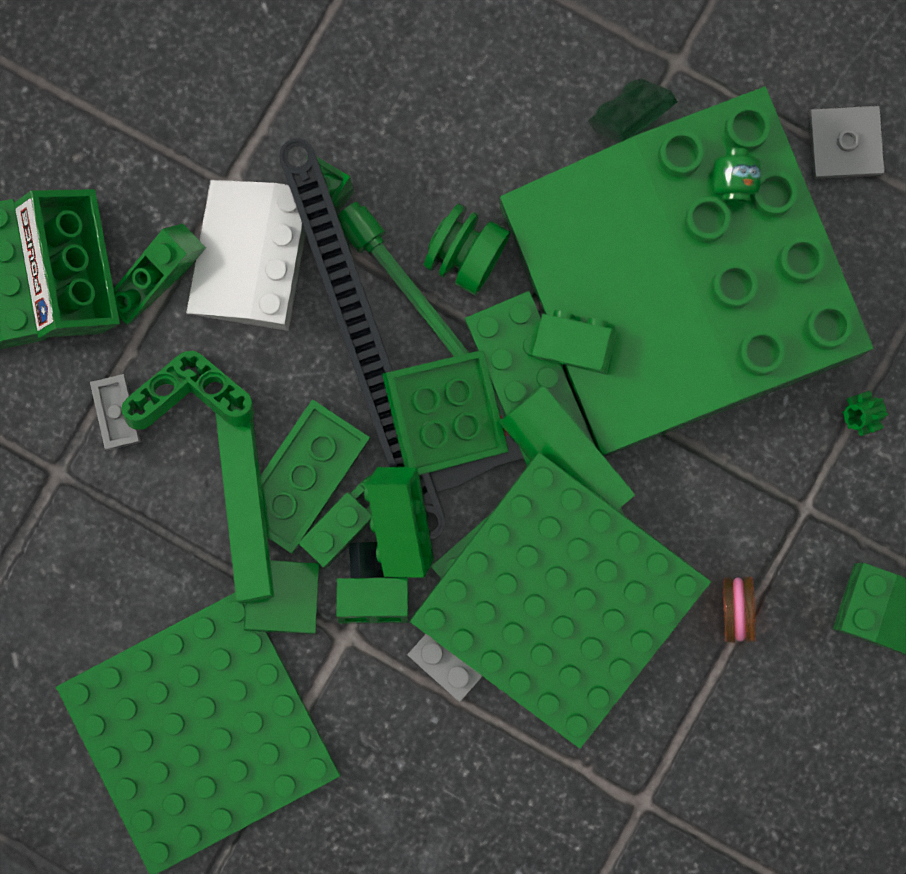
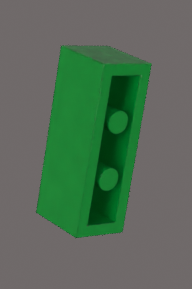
(399, 521)

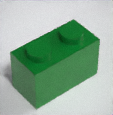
(575, 342)

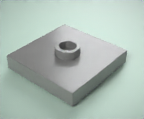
(846, 142)

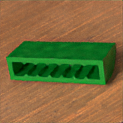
(545, 427)

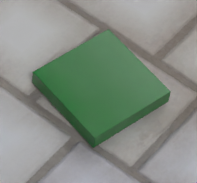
(293, 602)

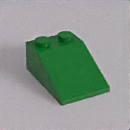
(874, 608)

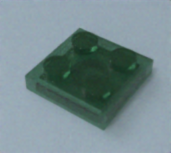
(632, 110)

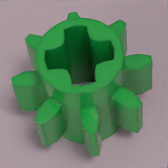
(865, 413)

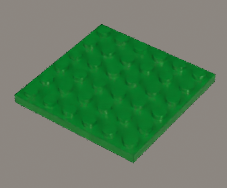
(559, 600)
(197, 733)

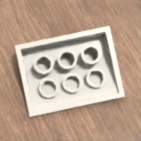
(249, 255)

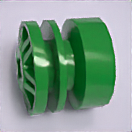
(466, 249)

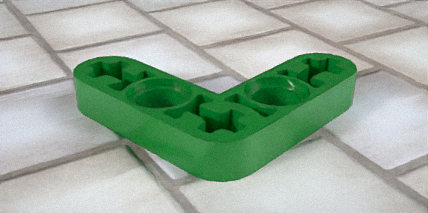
(184, 383)

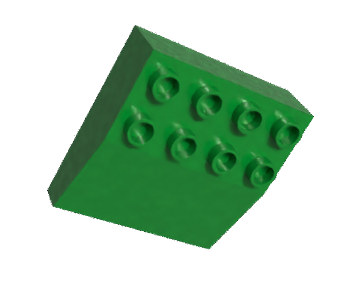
(700, 290)

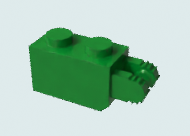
(338, 527)

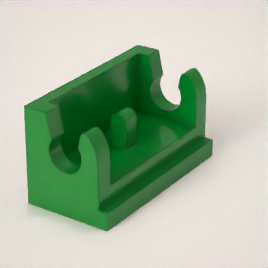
(372, 600)

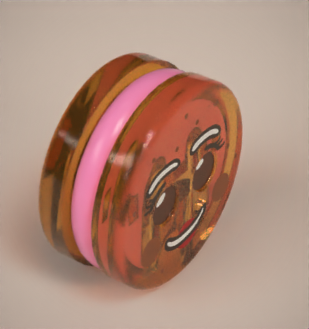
(739, 609)

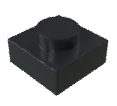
(364, 560)

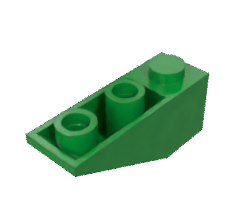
(156, 270)

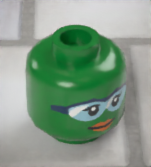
(736, 176)

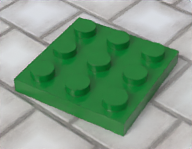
(445, 412)

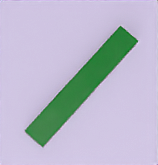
(245, 510)

